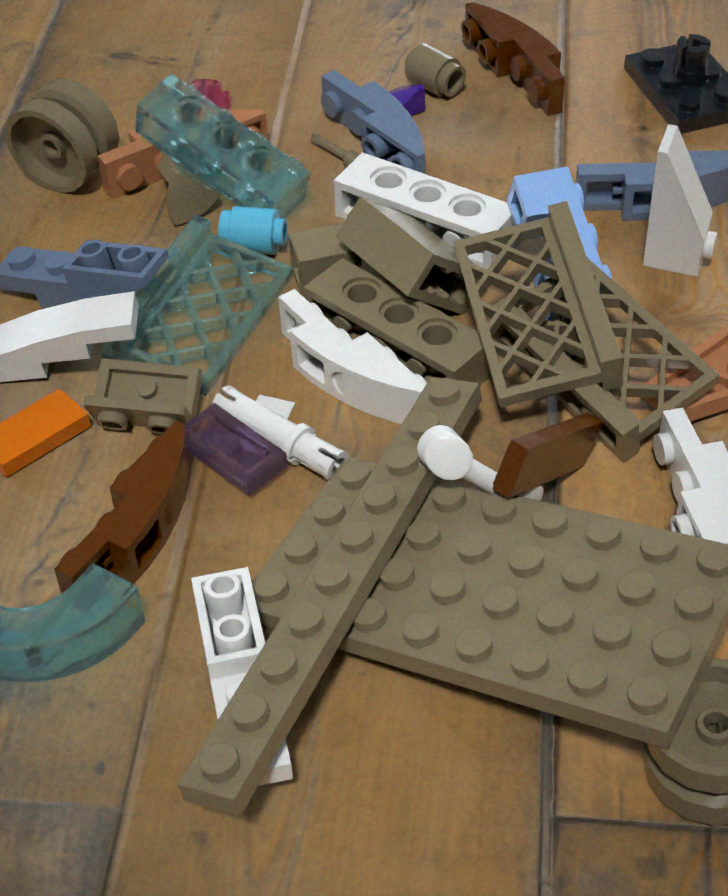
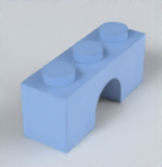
(530, 199)

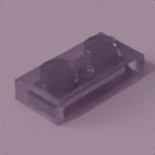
(234, 449)

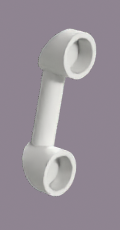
(452, 459)

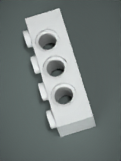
(439, 205)

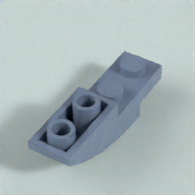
(377, 118)
(630, 185)
(90, 272)

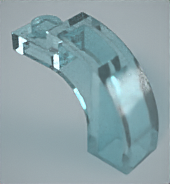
(70, 630)

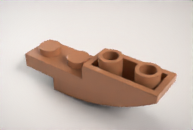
(136, 162)

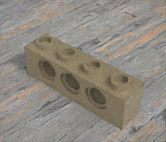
(417, 333)

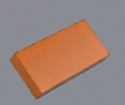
(39, 430)

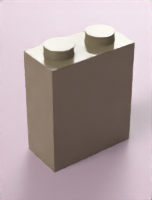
(406, 254)

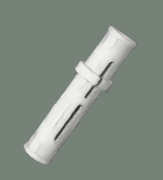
(296, 440)

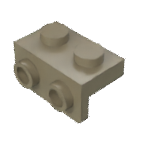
(144, 395)

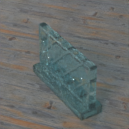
(183, 267)

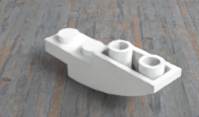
(348, 369)
(697, 476)
(232, 643)

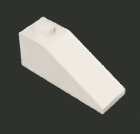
(679, 212)

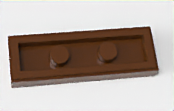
(546, 454)

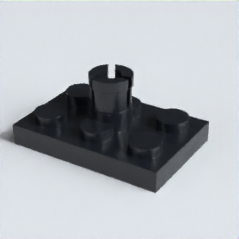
(683, 83)

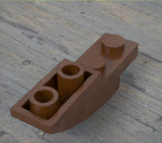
(517, 51)
(145, 512)

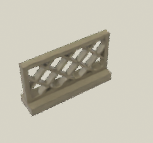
(581, 304)
(620, 427)

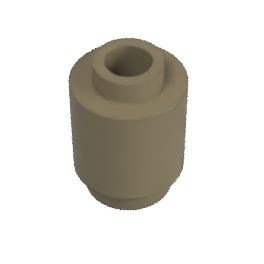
(435, 70)

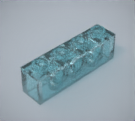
(220, 148)

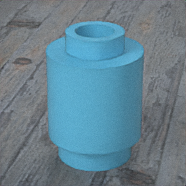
(254, 228)

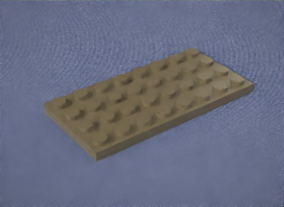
(528, 603)

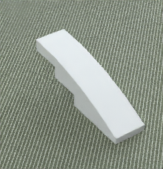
(64, 334)

